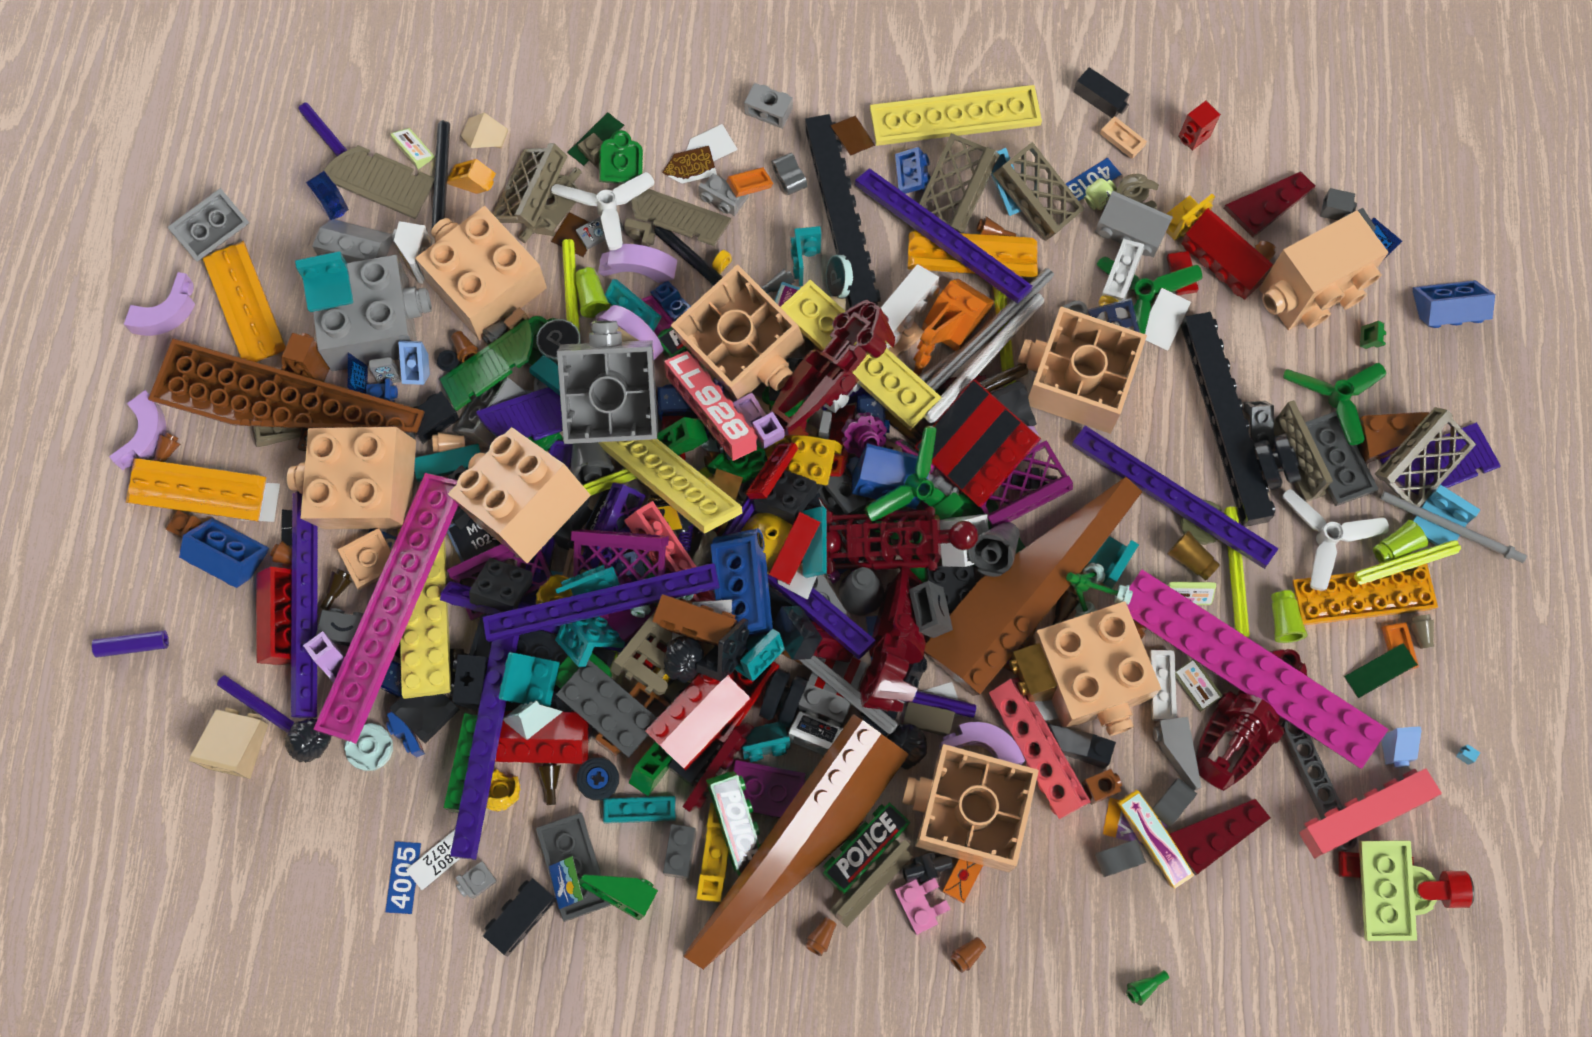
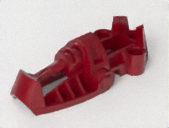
(831, 371)
(895, 647)
(1250, 723)

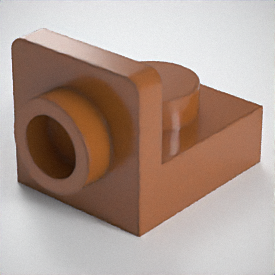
(182, 524)

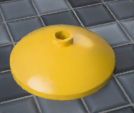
(769, 523)

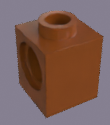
(1093, 791)

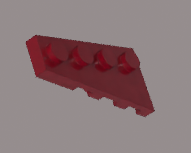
(1266, 205)
(719, 764)
(1216, 835)

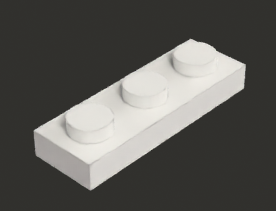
(1123, 269)
(1164, 702)

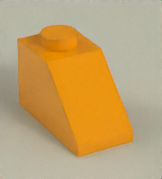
(471, 176)

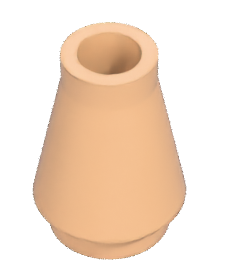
(445, 442)

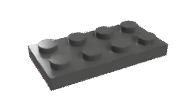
(1343, 461)
(607, 708)
(567, 839)

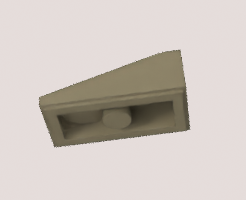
(270, 435)
(929, 718)

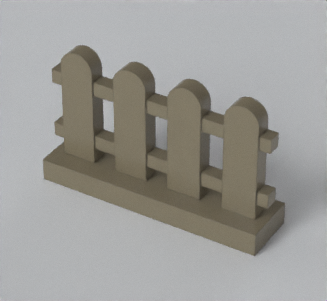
(648, 651)

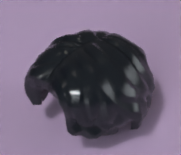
(682, 658)
(911, 741)
(304, 742)

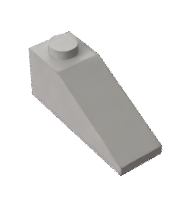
(1177, 745)

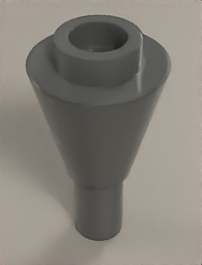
(775, 283)
(495, 331)

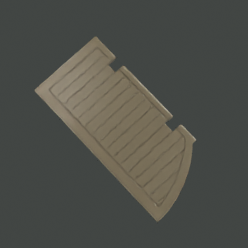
(380, 180)
(680, 216)

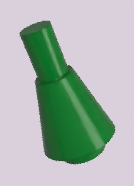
(1142, 989)

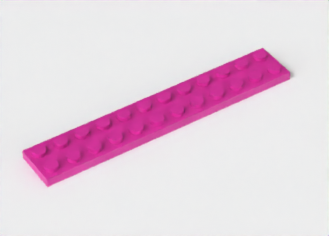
(388, 610)
(1254, 670)

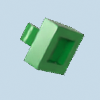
(1372, 335)

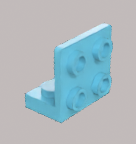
(1449, 506)

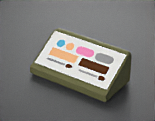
(1197, 685)

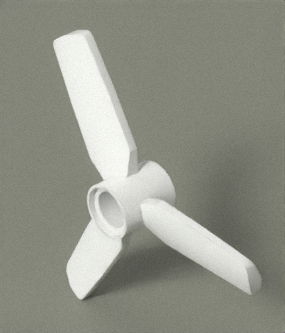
(607, 203)
(1327, 550)

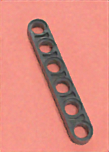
(1313, 785)

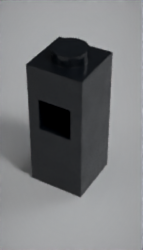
(1101, 93)

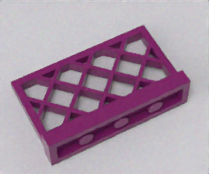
(1032, 499)
(619, 540)
(501, 553)

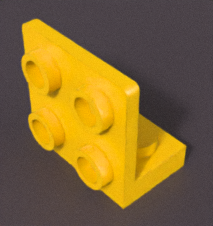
(1186, 214)
(814, 458)

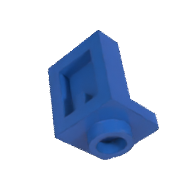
(385, 391)

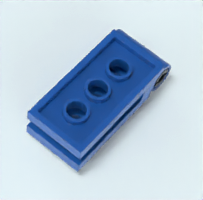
(744, 565)

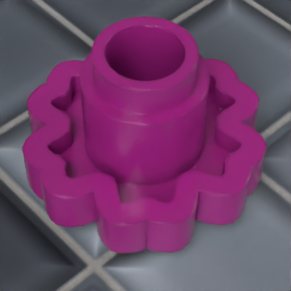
(863, 431)

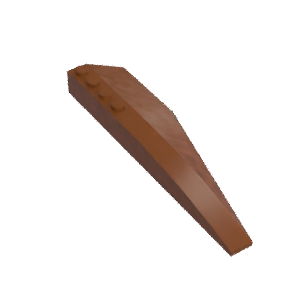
(265, 396)
(1008, 607)
(808, 832)

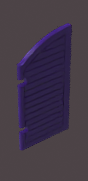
(532, 415)
(1479, 457)

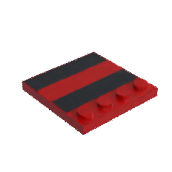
(980, 442)

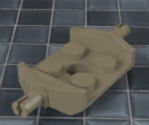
(553, 213)

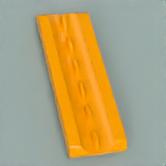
(1014, 252)
(244, 303)
(196, 489)
(1347, 600)

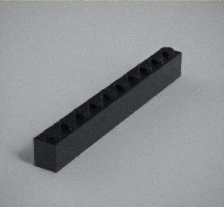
(840, 207)
(1227, 419)

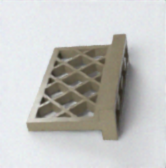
(975, 185)
(536, 192)
(1028, 199)
(1416, 447)
(1311, 465)
(871, 882)

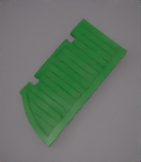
(489, 365)

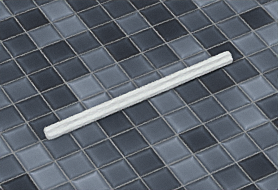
(984, 357)

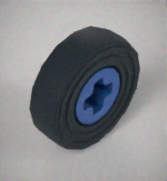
(603, 789)

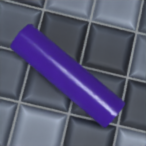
(130, 643)

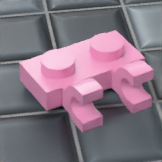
(916, 906)

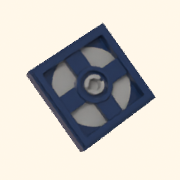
(1117, 313)

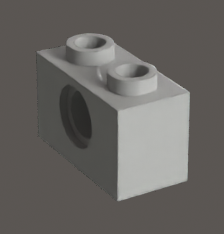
(774, 114)

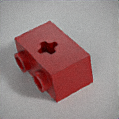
(1199, 125)

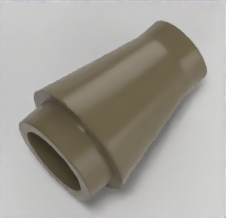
(1423, 630)

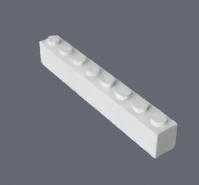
(901, 310)

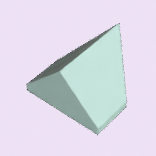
(530, 718)

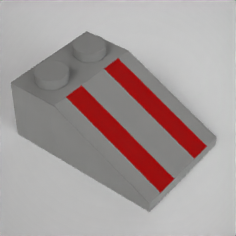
(826, 701)

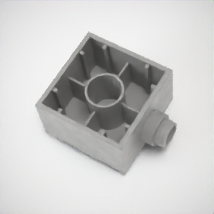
(376, 319)
(607, 388)

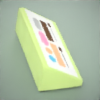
(412, 147)
(1199, 592)

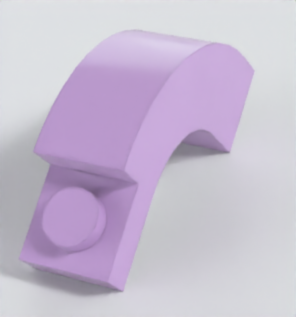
(639, 259)
(165, 316)
(631, 324)
(766, 426)
(144, 443)
(325, 654)
(987, 736)

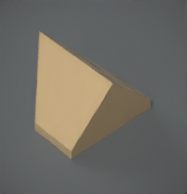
(484, 132)

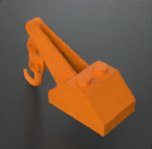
(951, 320)

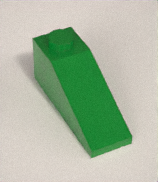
(683, 435)
(650, 769)
(624, 893)

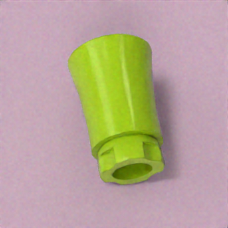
(590, 293)
(1401, 542)
(1287, 618)

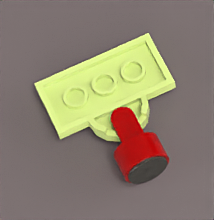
(1399, 891)

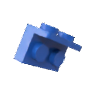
(912, 170)

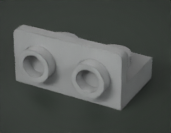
(720, 194)

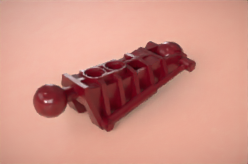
(962, 536)

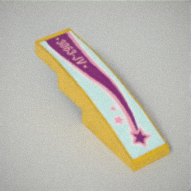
(1155, 838)

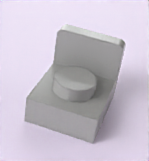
(475, 881)

